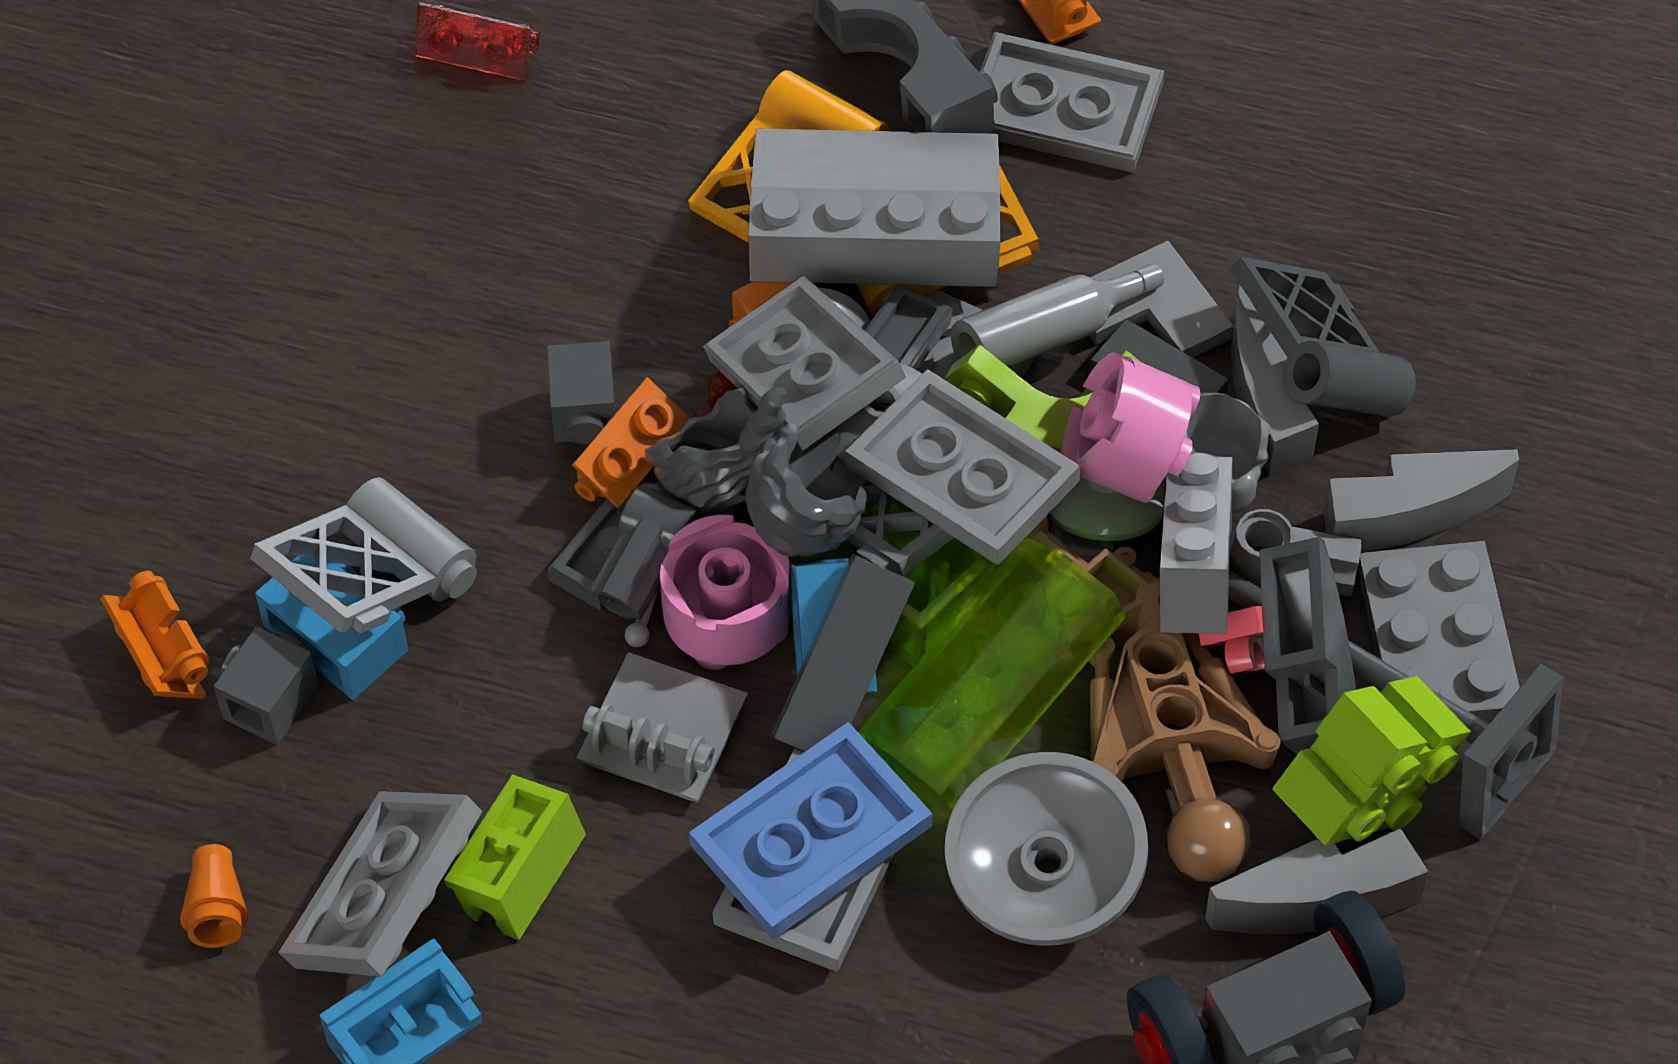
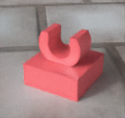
(1242, 642)

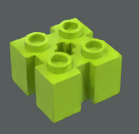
(1372, 761)

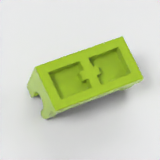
(516, 855)

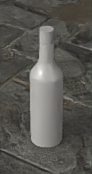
(1049, 315)

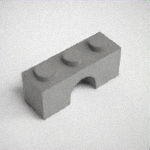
(1196, 547)

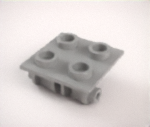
(661, 727)

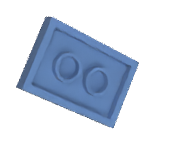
(810, 830)

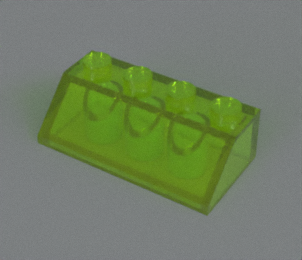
(994, 671)

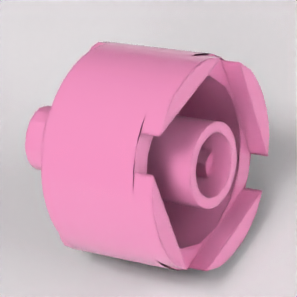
(1131, 427)
(724, 592)

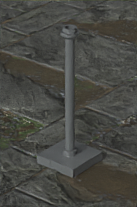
(1501, 754)

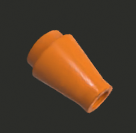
(213, 899)

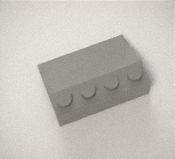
(875, 207)

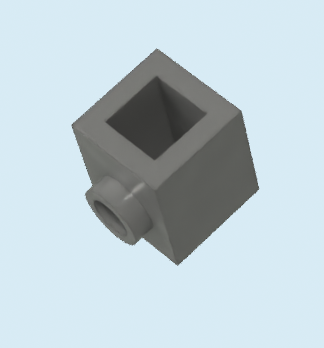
(580, 390)
(266, 684)

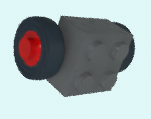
(1286, 1009)

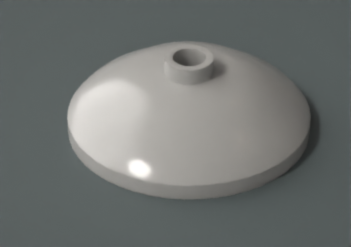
(1038, 811)

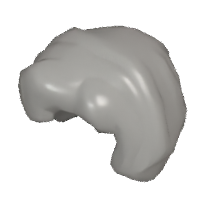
(1234, 430)

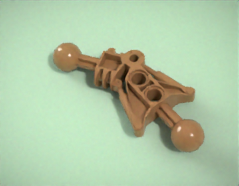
(1127, 717)

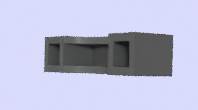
(941, 88)

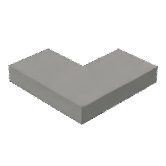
(1177, 310)

